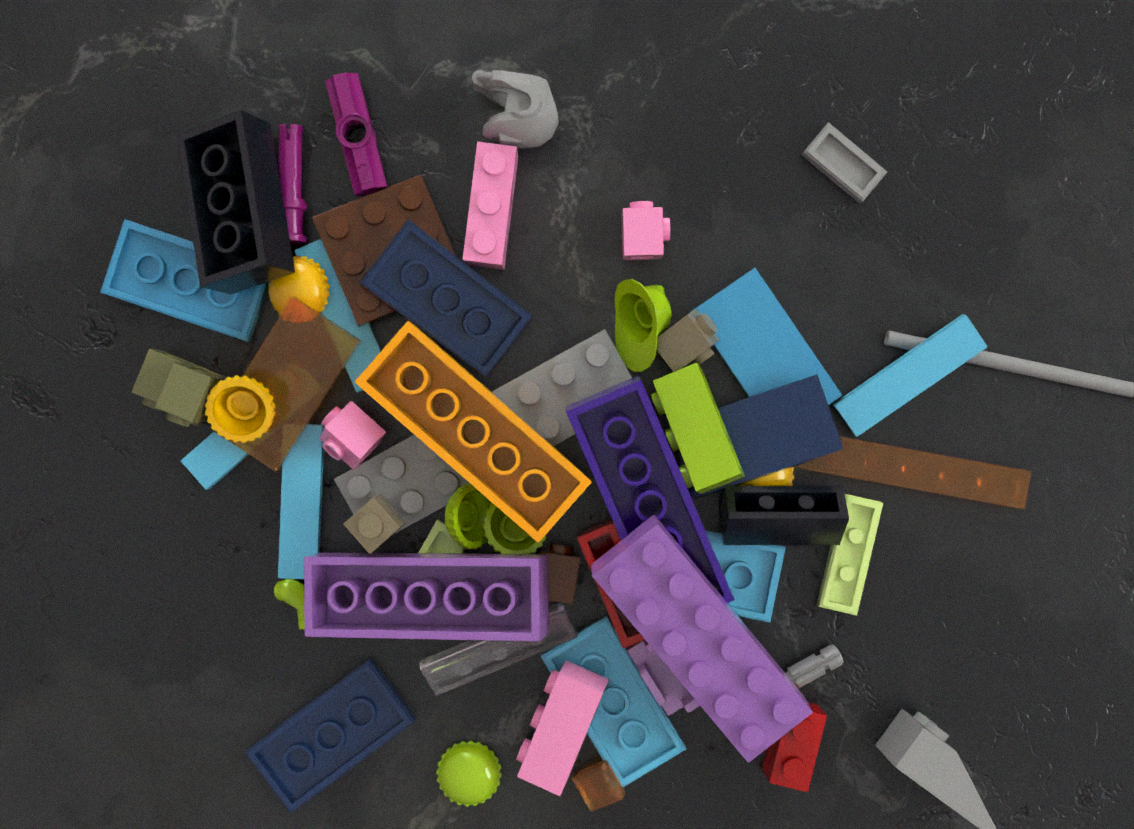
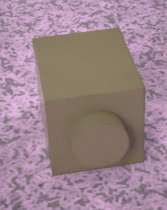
(374, 523)

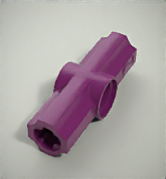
(351, 112)

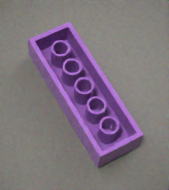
(427, 596)
(700, 638)

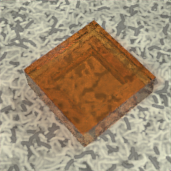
(598, 786)

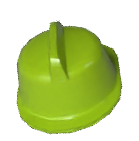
(639, 320)

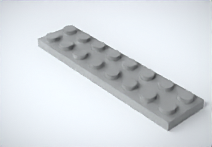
(421, 482)

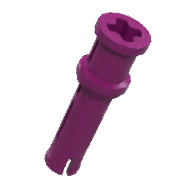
(291, 180)

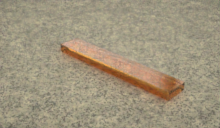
(926, 472)

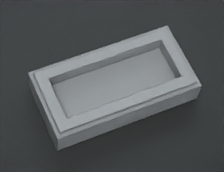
(844, 163)

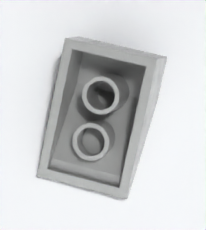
(920, 752)

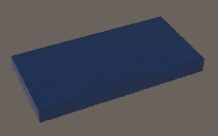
(445, 298)
(778, 430)
(330, 735)

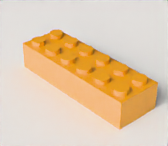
(473, 431)

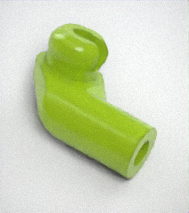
(292, 593)

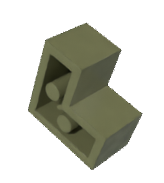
(175, 387)

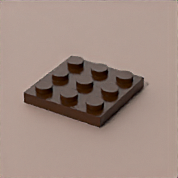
(362, 230)

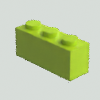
(696, 429)

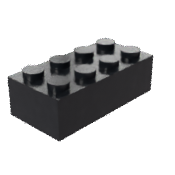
(235, 203)

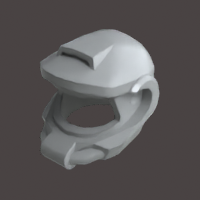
(528, 105)

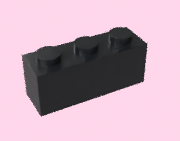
(783, 515)

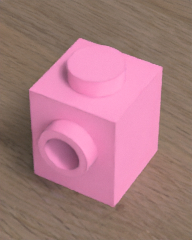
(644, 231)
(350, 434)

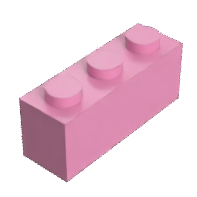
(490, 205)
(560, 727)

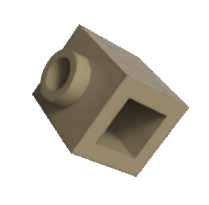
(688, 341)

